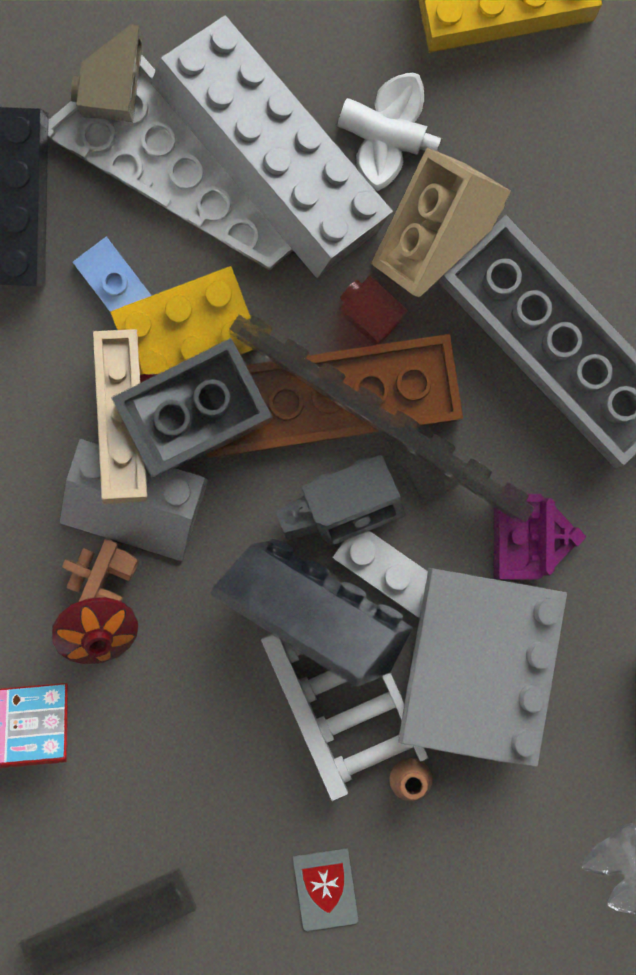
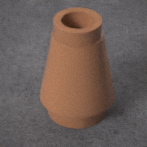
(407, 769)

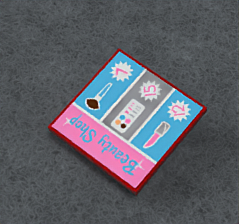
(33, 725)

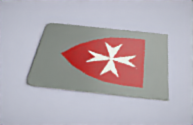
(325, 889)

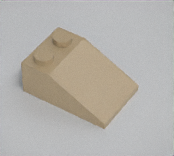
(438, 221)

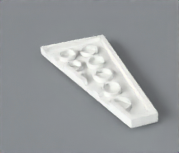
(171, 168)

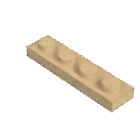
(120, 461)

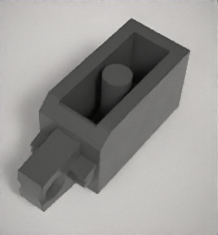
(344, 503)

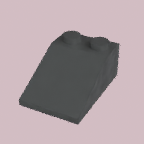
(192, 408)

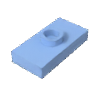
(110, 275)

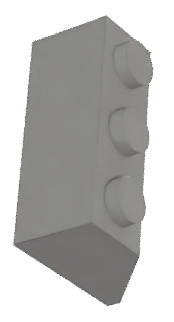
(158, 525)

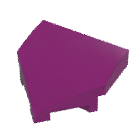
(535, 546)

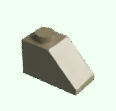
(110, 78)

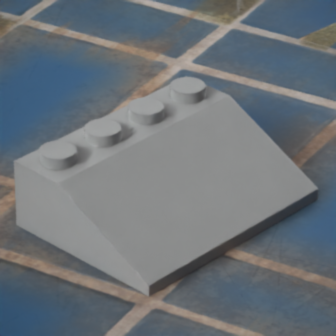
(482, 667)

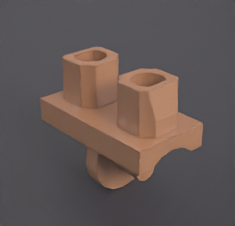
(109, 560)

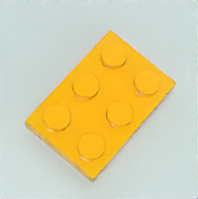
(184, 320)

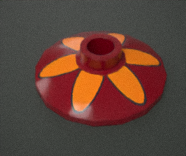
(94, 630)

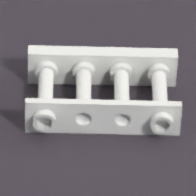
(321, 730)

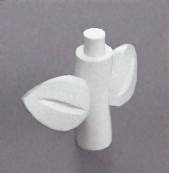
(388, 128)

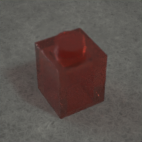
(371, 309)

